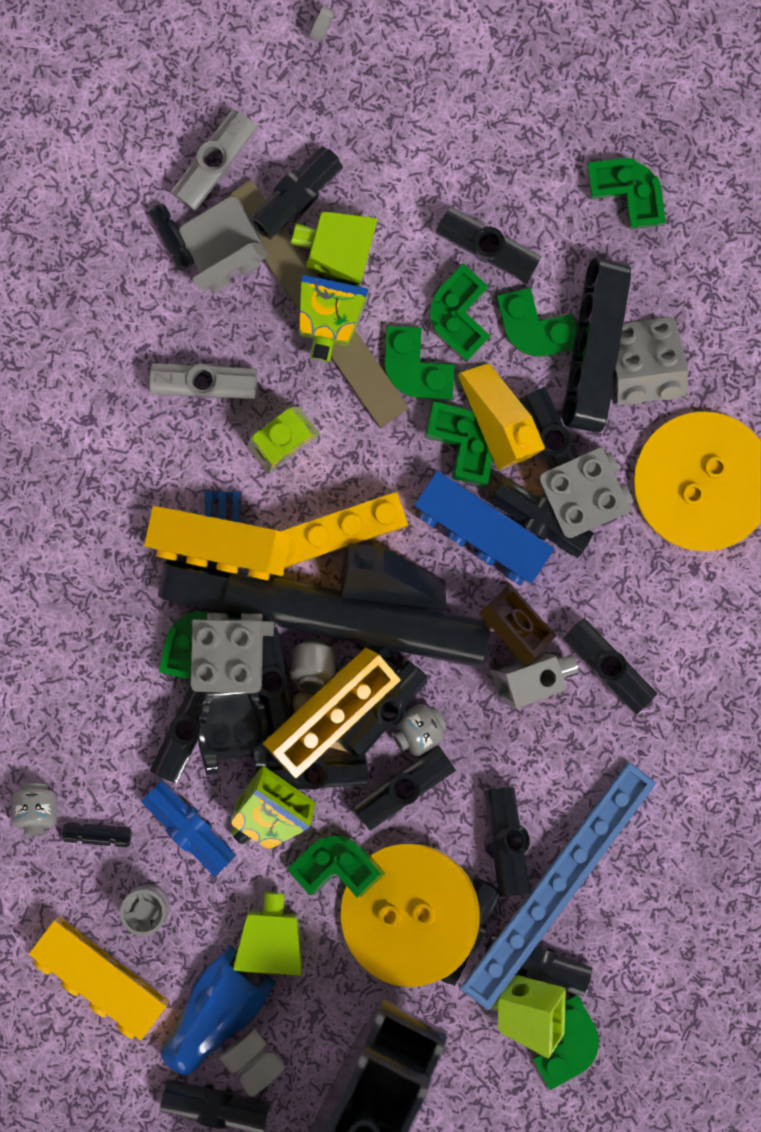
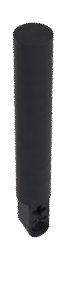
(327, 614)

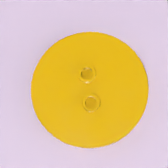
(700, 481)
(414, 919)

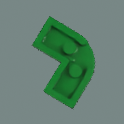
(633, 181)
(450, 316)
(530, 334)
(407, 372)
(461, 428)
(178, 645)
(336, 856)
(576, 1050)

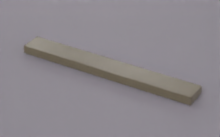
(353, 360)

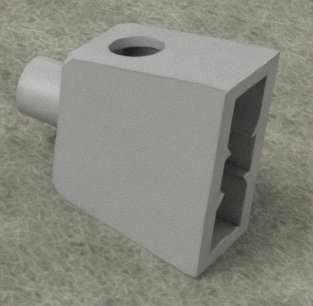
(521, 684)

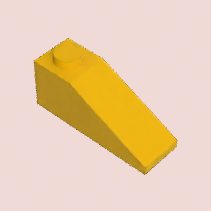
(501, 417)

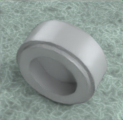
(322, 24)

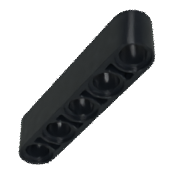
(596, 345)

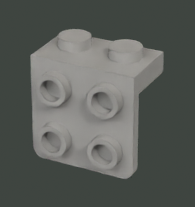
(223, 244)
(650, 362)
(586, 492)
(228, 653)

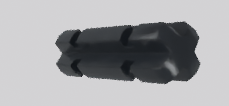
(171, 237)
(97, 834)

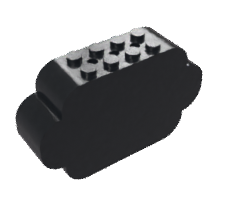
(383, 1074)

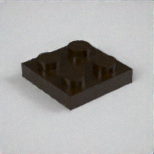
(517, 625)

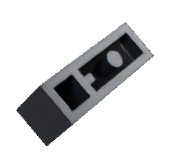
(385, 577)

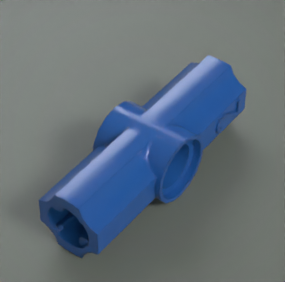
(188, 828)

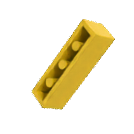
(344, 527)
(219, 541)
(331, 712)
(98, 978)

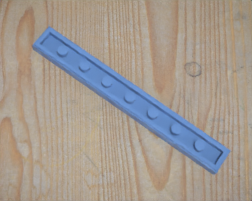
(557, 886)

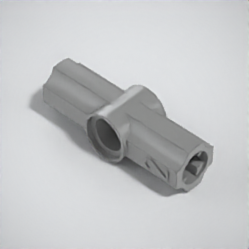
(228, 142)
(180, 379)

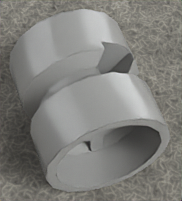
(145, 910)
(255, 1066)

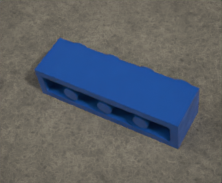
(484, 528)

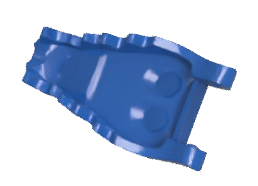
(215, 1011)

